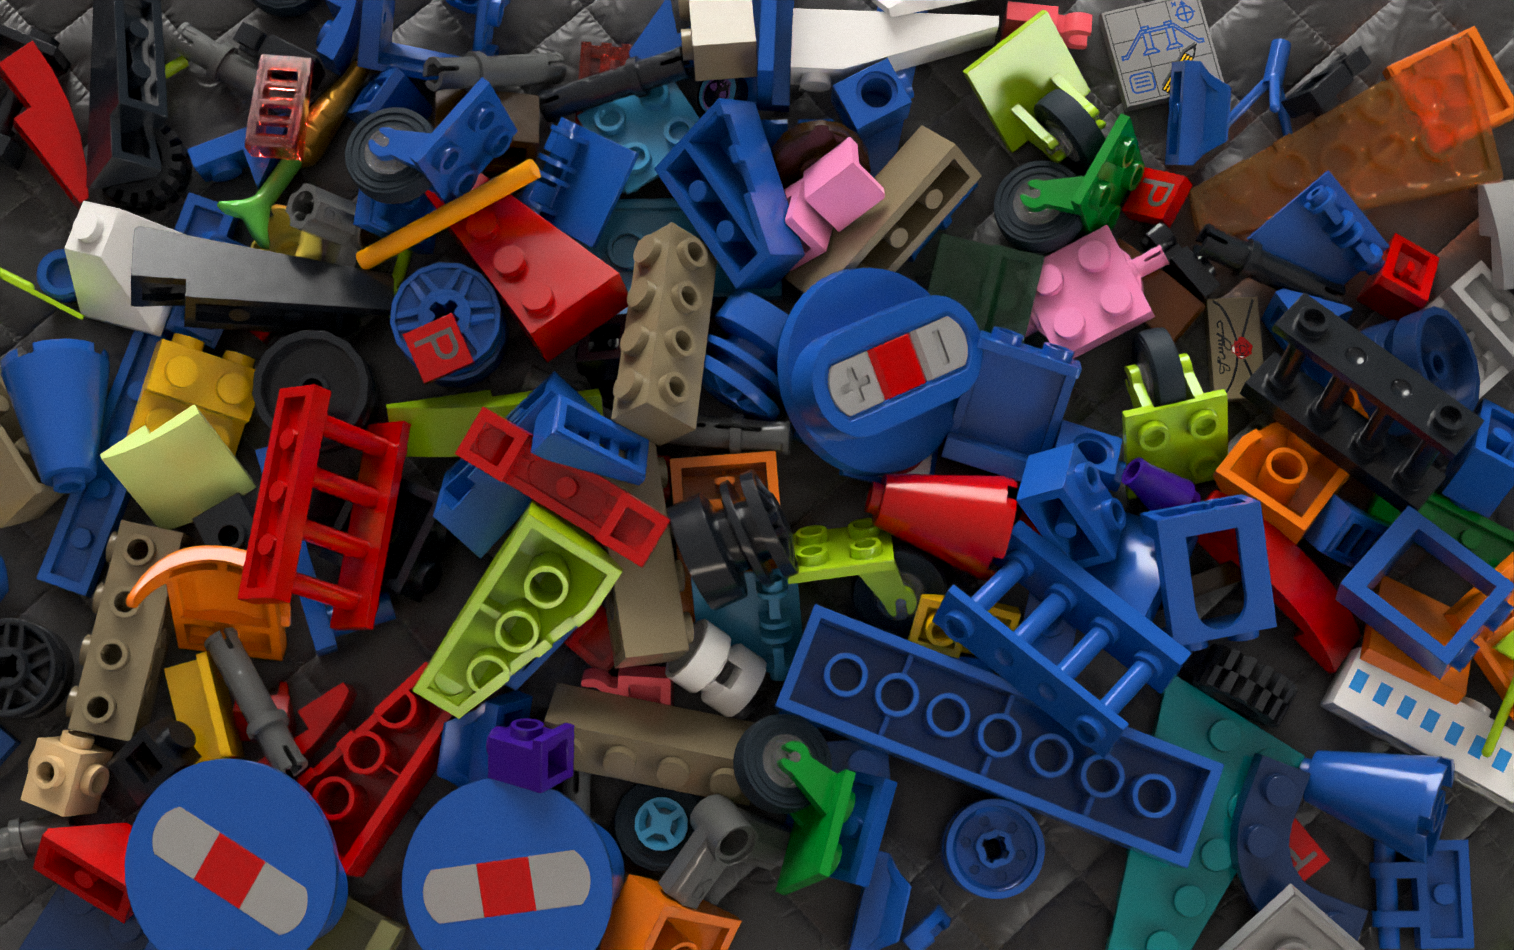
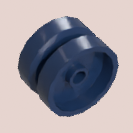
(1436, 349)

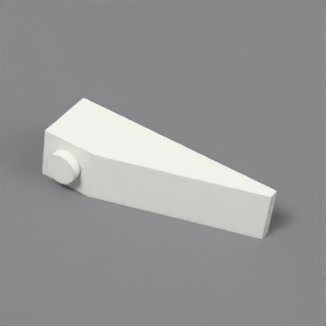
(844, 42)

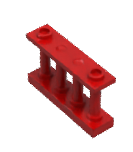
(284, 502)

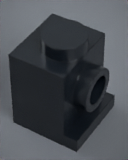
(163, 751)

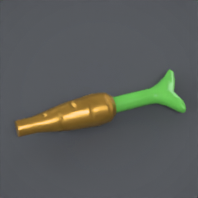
(322, 124)

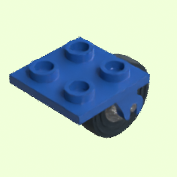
(401, 156)

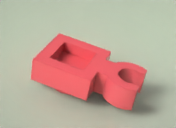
(1072, 27)
(636, 682)

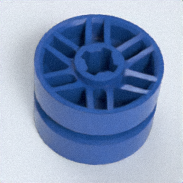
(1017, 839)

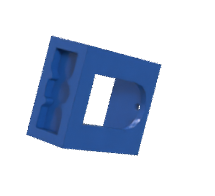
(1169, 530)

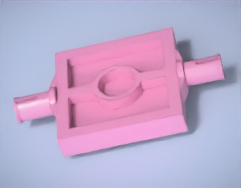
(1092, 292)

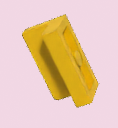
(204, 704)

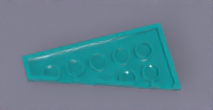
(1169, 904)

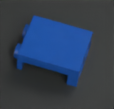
(1012, 404)

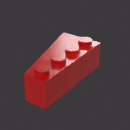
(538, 273)
(378, 773)

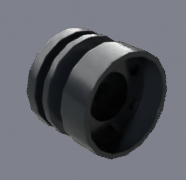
(732, 540)

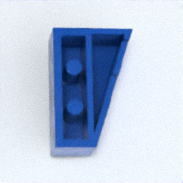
(734, 194)

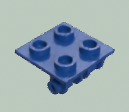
(579, 181)
(1324, 233)

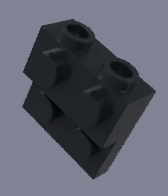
(414, 543)

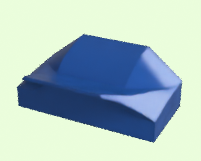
(1196, 113)
(464, 740)
(880, 907)

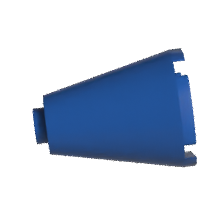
(60, 407)
(1383, 796)

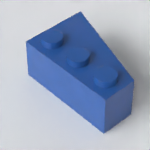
(476, 504)

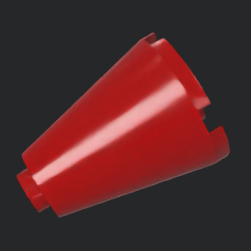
(948, 516)

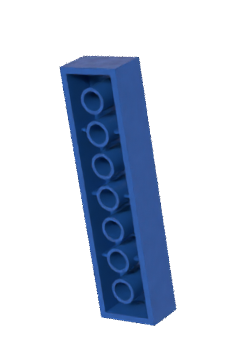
(995, 738)

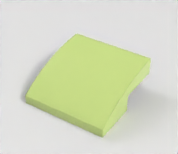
(177, 469)

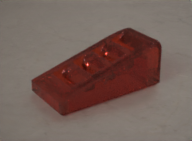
(277, 145)

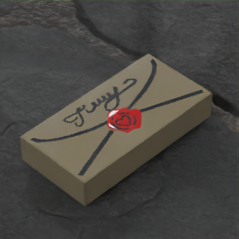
(1232, 343)

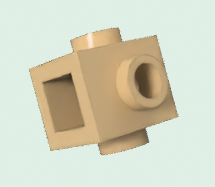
(67, 774)

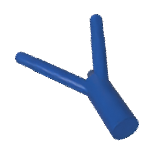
(1273, 82)

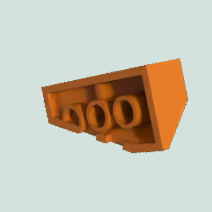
(1283, 475)
(655, 921)

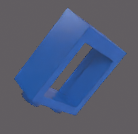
(381, 54)
(1357, 594)

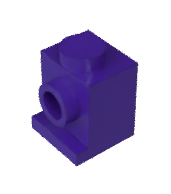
(531, 754)

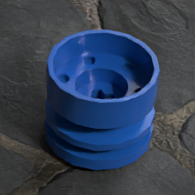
(472, 299)
(744, 366)

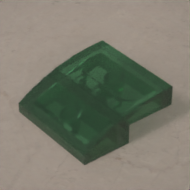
(988, 280)

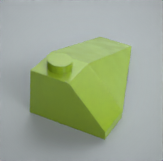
(529, 597)

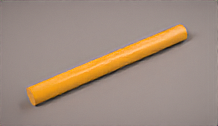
(448, 214)

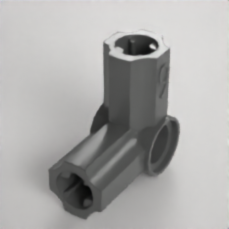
(329, 219)
(722, 838)

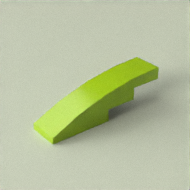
(443, 421)

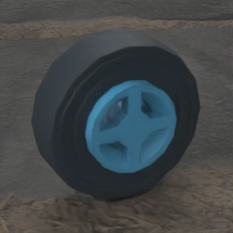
(639, 819)

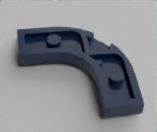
(1262, 837)

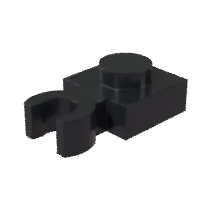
(255, 42)
(1321, 90)
(1185, 267)

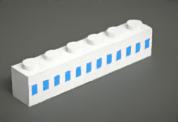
(1425, 725)

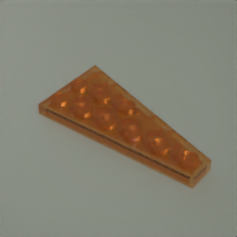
(1385, 147)

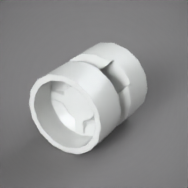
(721, 671)

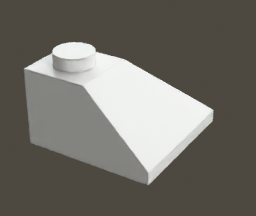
(101, 266)

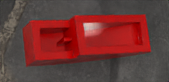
(48, 120)

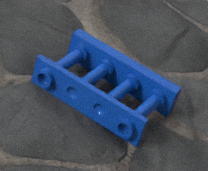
(1088, 606)

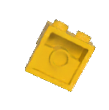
(187, 376)

